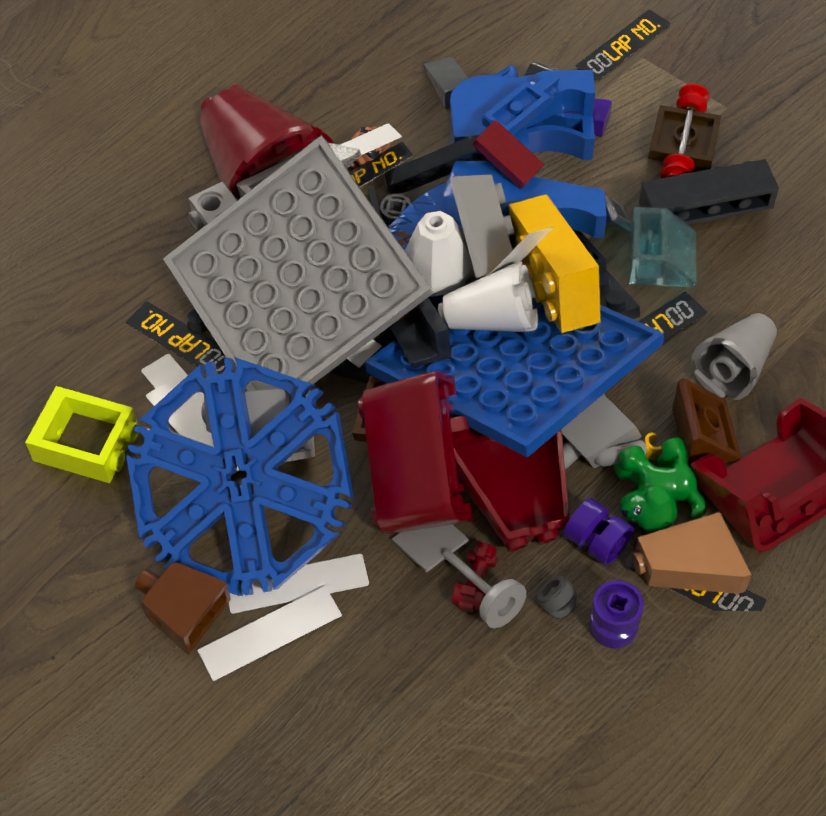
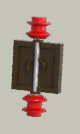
(685, 134)

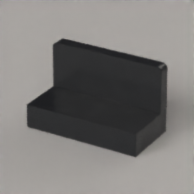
(423, 336)

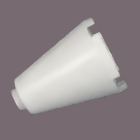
(493, 302)

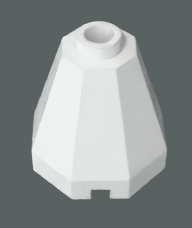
(440, 253)

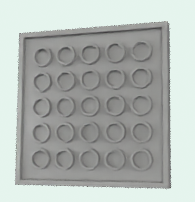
(298, 270)

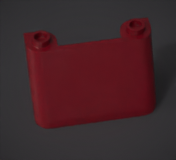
(413, 454)
(775, 486)

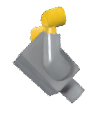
(602, 434)

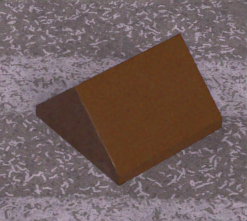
(704, 423)

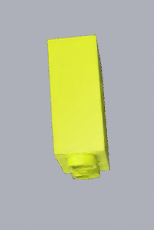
(53, 420)

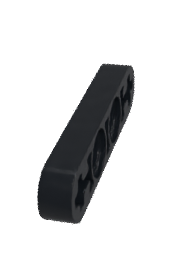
(431, 166)

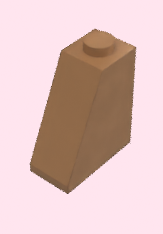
(692, 557)

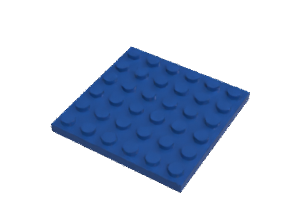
(530, 382)

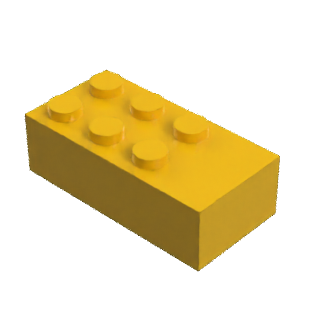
(559, 265)

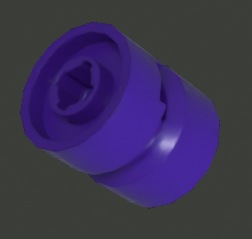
(589, 522)
(616, 614)

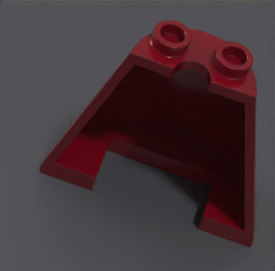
(250, 134)
(514, 492)

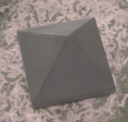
(616, 215)

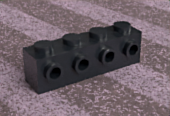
(713, 192)

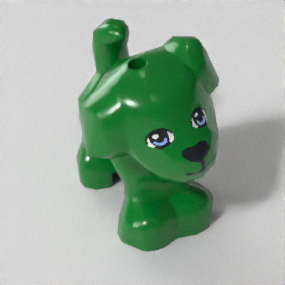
(658, 487)

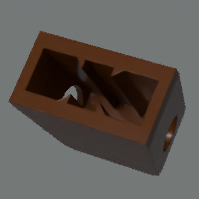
(182, 602)

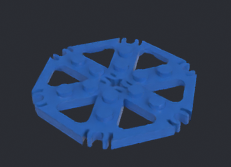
(216, 464)

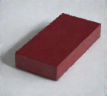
(508, 154)

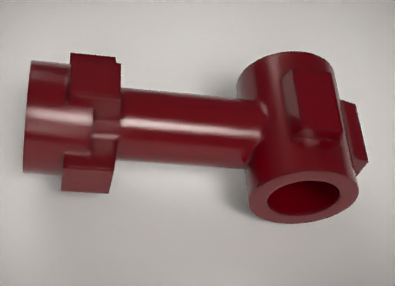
(468, 595)

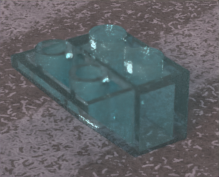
(661, 249)

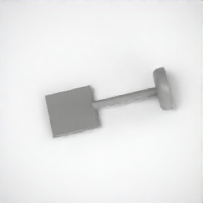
(435, 544)

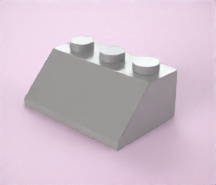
(483, 221)

